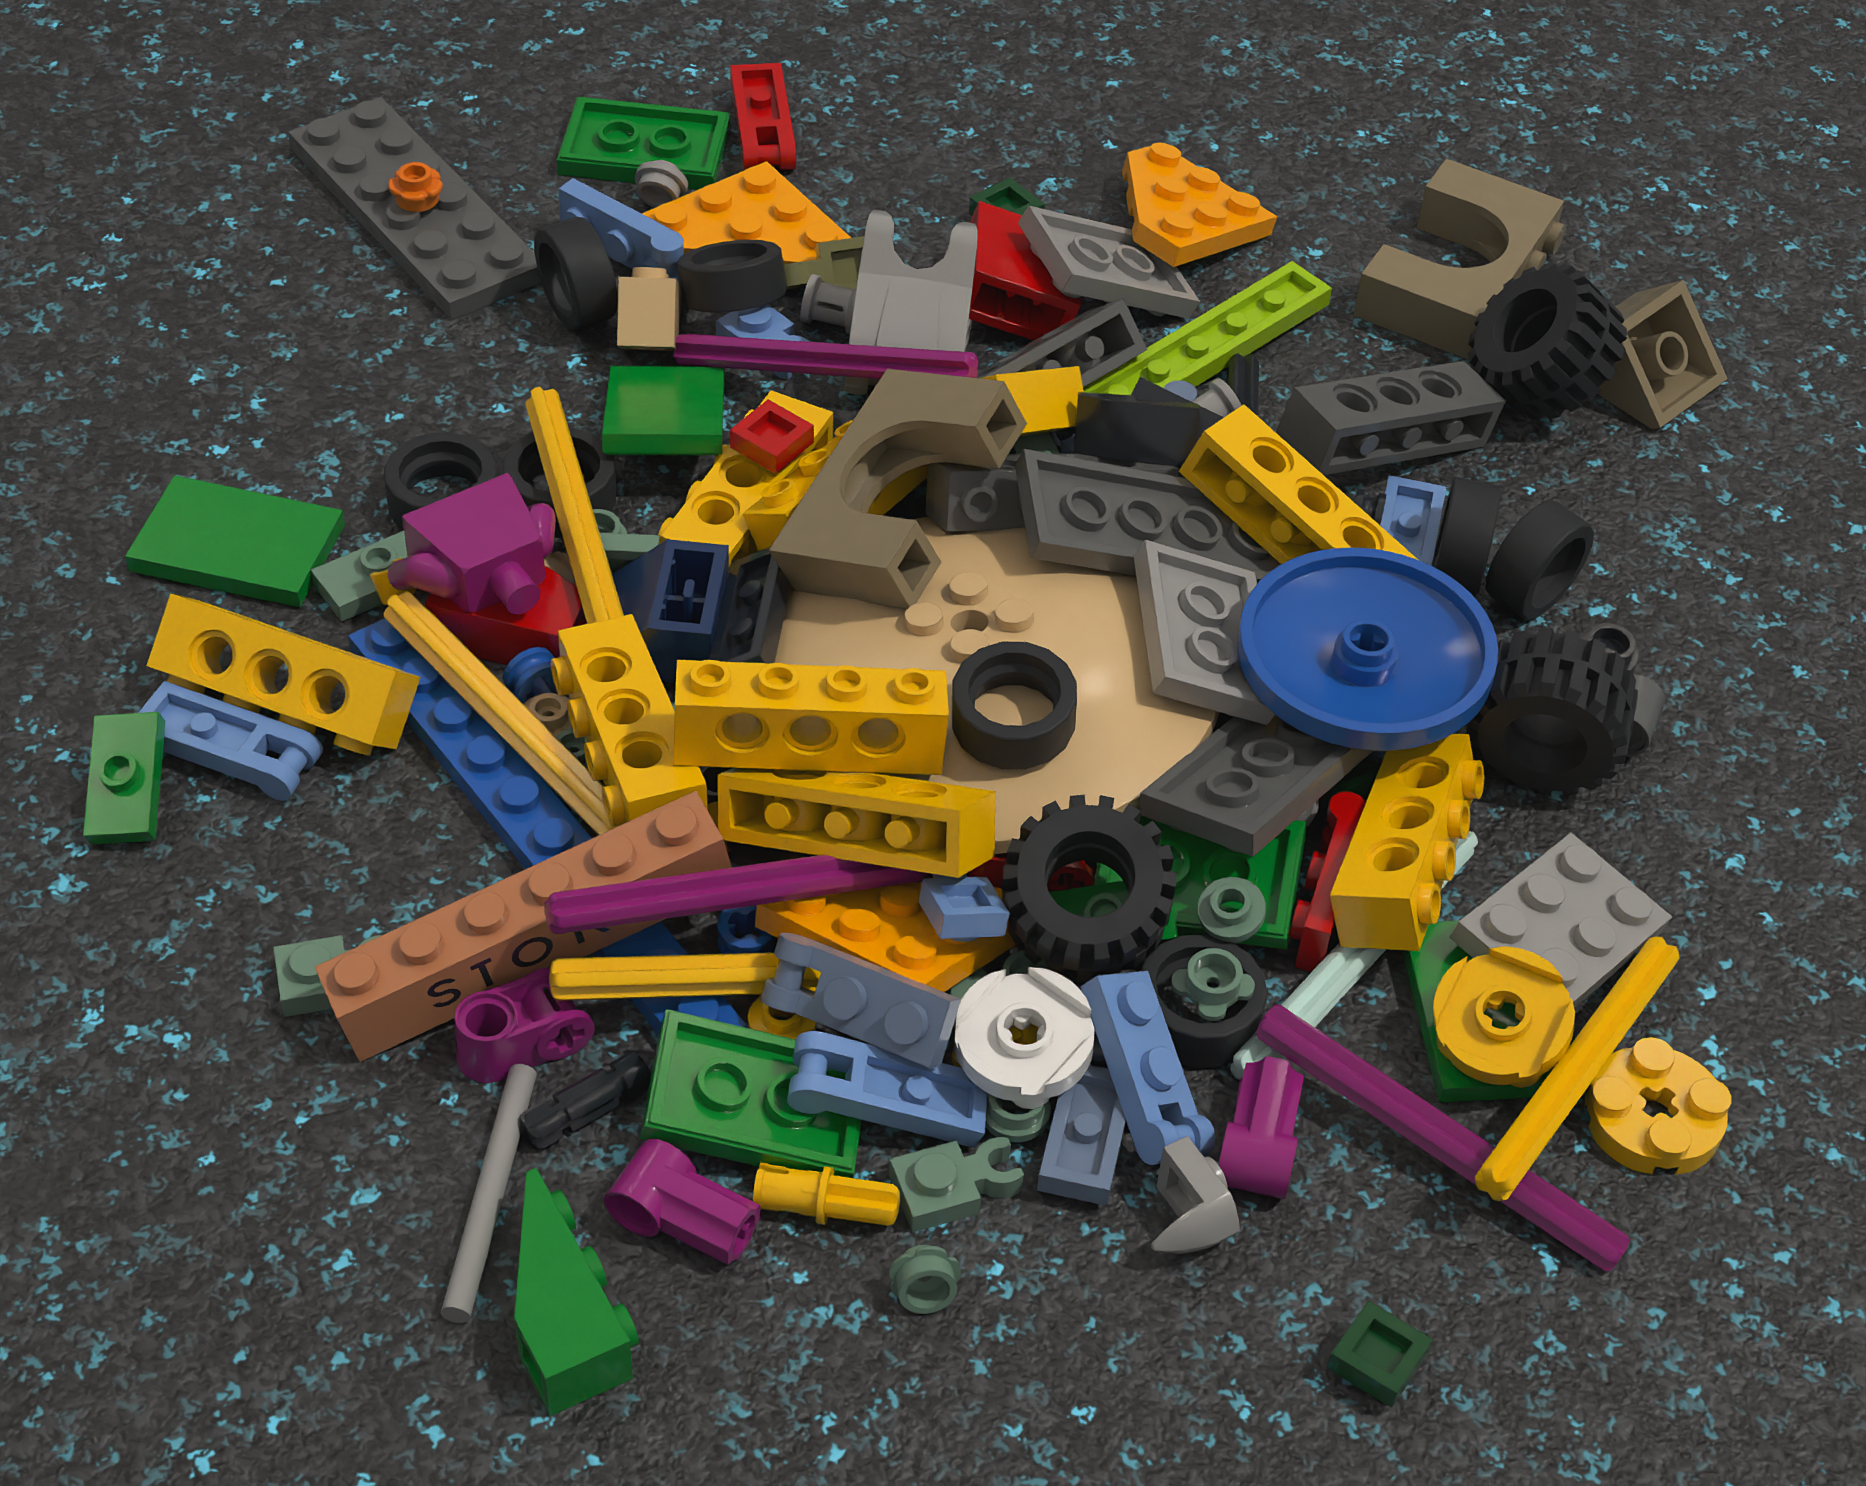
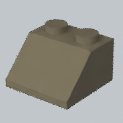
(1665, 357)

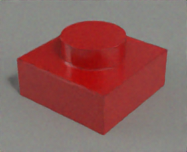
(771, 436)

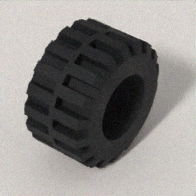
(1547, 341)
(1555, 713)
(1096, 836)

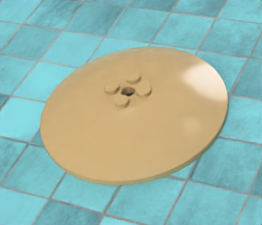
(1079, 613)

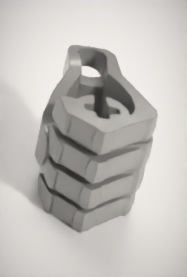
(907, 304)

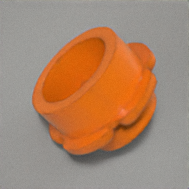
(416, 187)

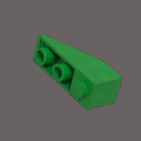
(563, 1321)

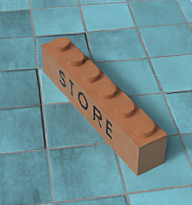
(501, 933)

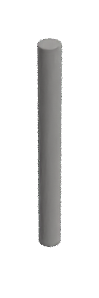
(488, 1195)

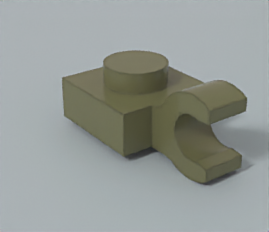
(836, 263)

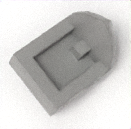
(1199, 1198)

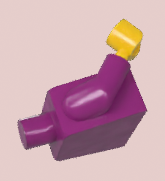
(474, 549)

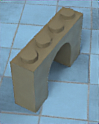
(1441, 302)
(905, 423)

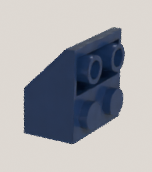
(675, 600)

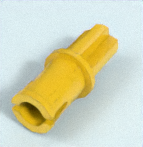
(825, 1195)

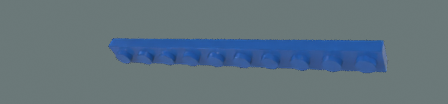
(514, 799)

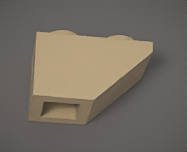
(648, 310)

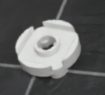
(1019, 1071)

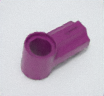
(1260, 1141)
(667, 1195)

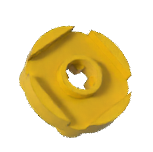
(1510, 1054)
(1668, 1077)

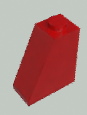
(1012, 283)
(500, 635)

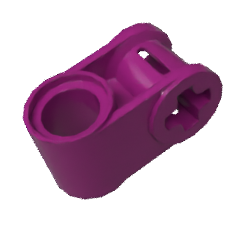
(517, 1027)

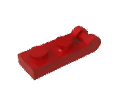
(762, 115)
(1315, 920)

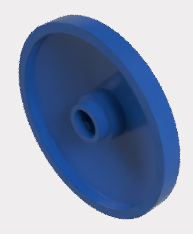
(1367, 649)

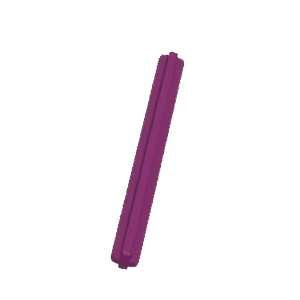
(818, 357)
(715, 891)
(1438, 1134)

